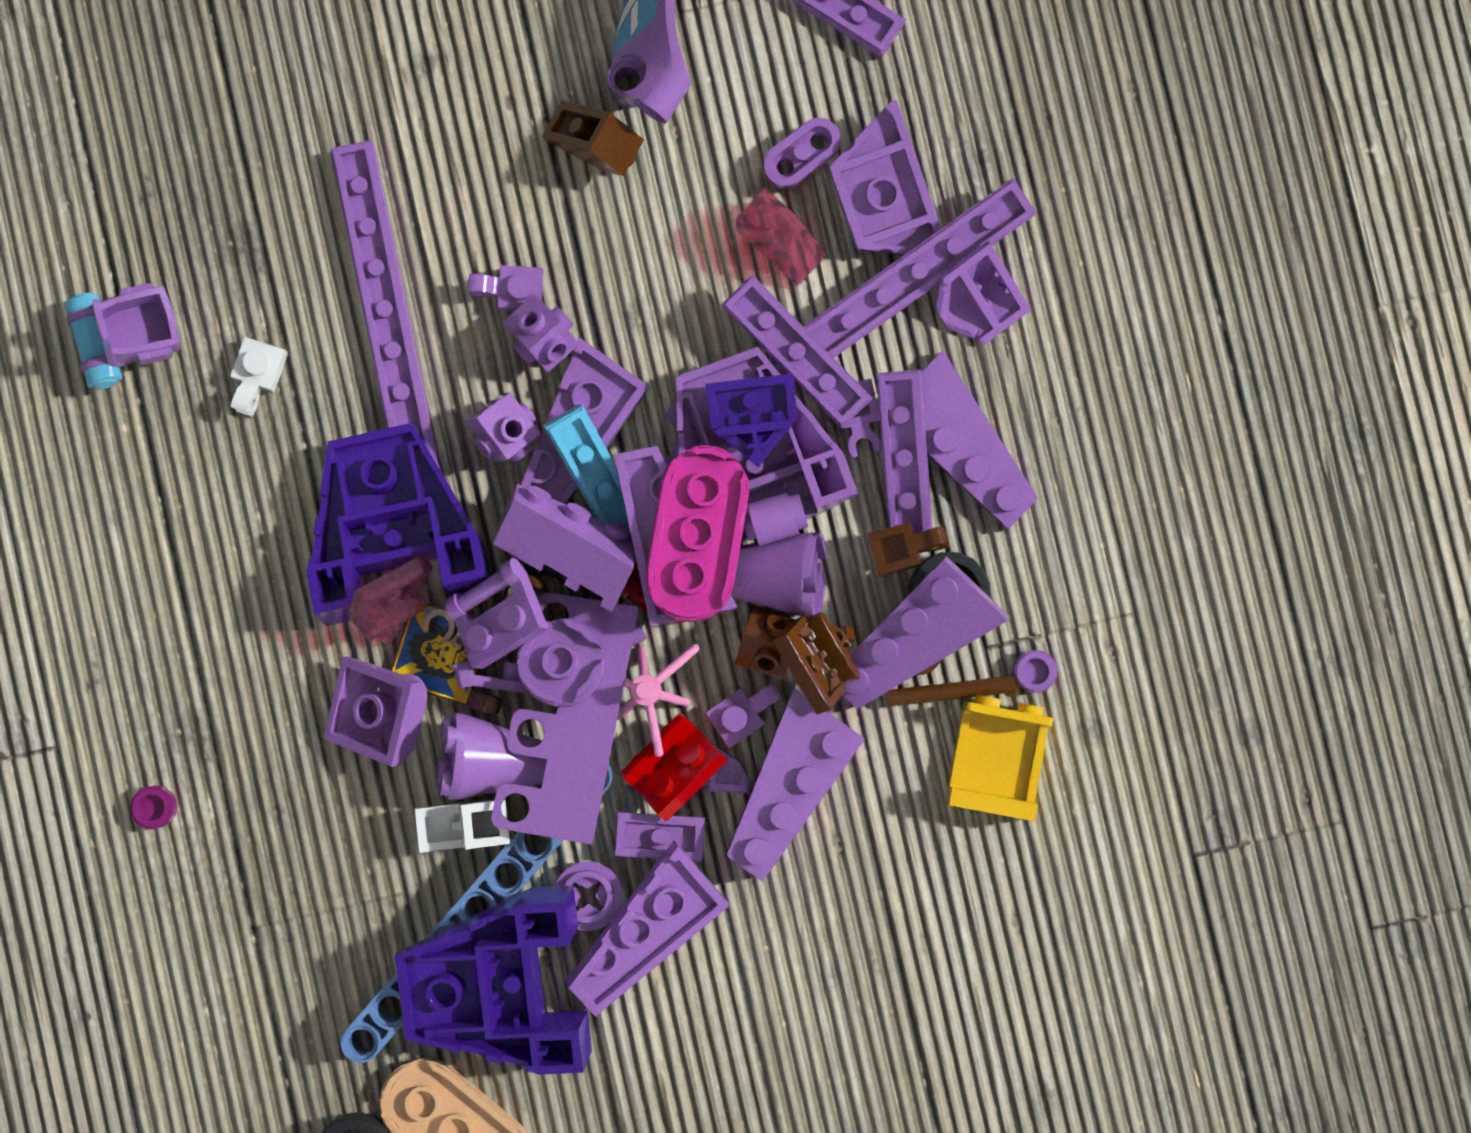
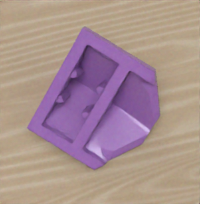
(979, 296)

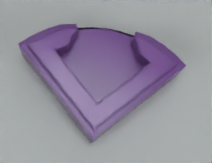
(729, 778)

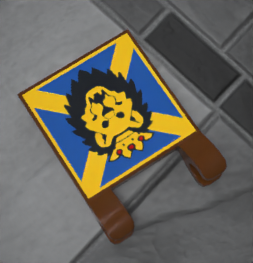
(432, 660)

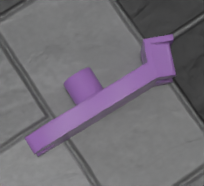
(509, 681)

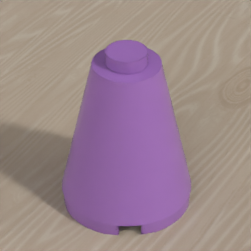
(783, 574)

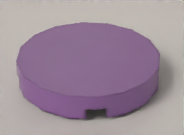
(562, 663)

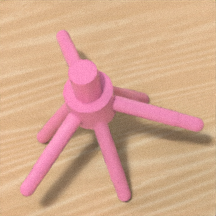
(648, 689)

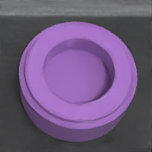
(1034, 671)

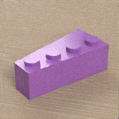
(792, 780)

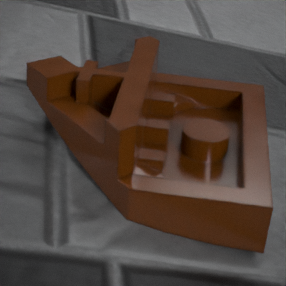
(818, 658)

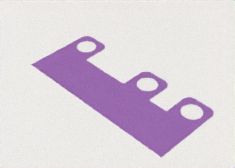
(576, 737)

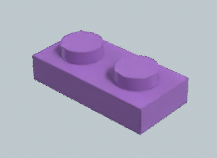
(650, 836)

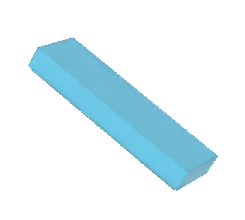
(588, 463)

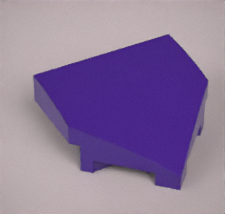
(752, 412)

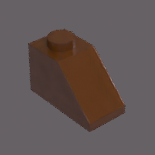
(593, 137)

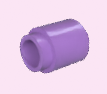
(775, 518)

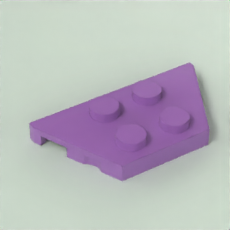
(884, 188)

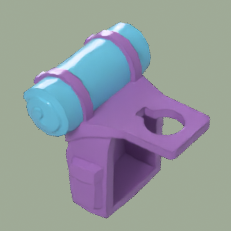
(121, 331)

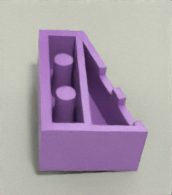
(568, 541)

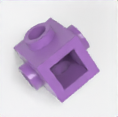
(541, 333)
(501, 415)

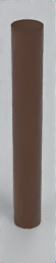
(950, 691)

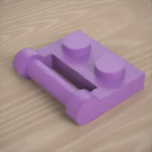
(504, 625)

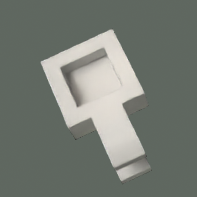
(257, 368)

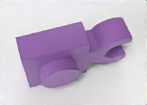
(860, 423)

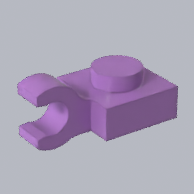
(512, 288)
(739, 715)

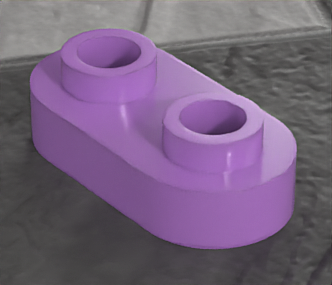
(800, 154)

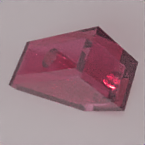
(780, 237)

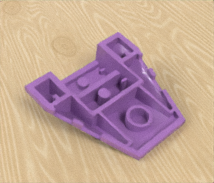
(800, 463)

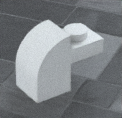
(459, 826)

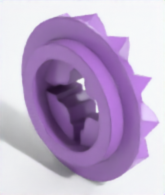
(609, 893)

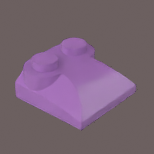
(376, 711)

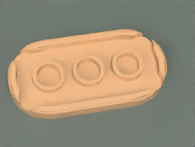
(436, 1098)

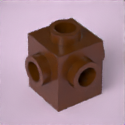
(757, 644)

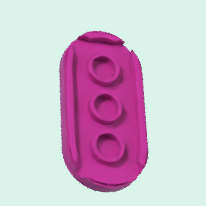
(697, 533)

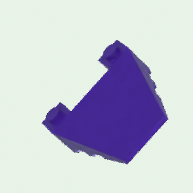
(382, 509)
(482, 986)

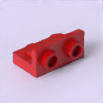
(679, 773)

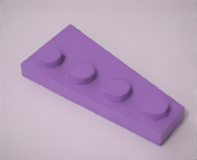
(609, 399)
(968, 446)
(640, 483)
(922, 630)
(650, 926)

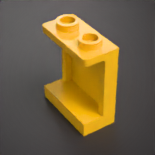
(998, 758)

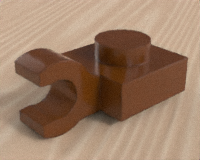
(899, 548)

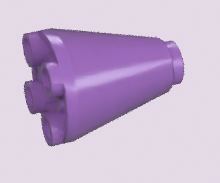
(480, 759)

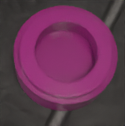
(153, 807)

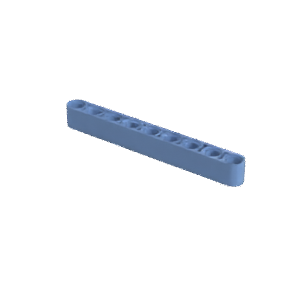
(488, 885)

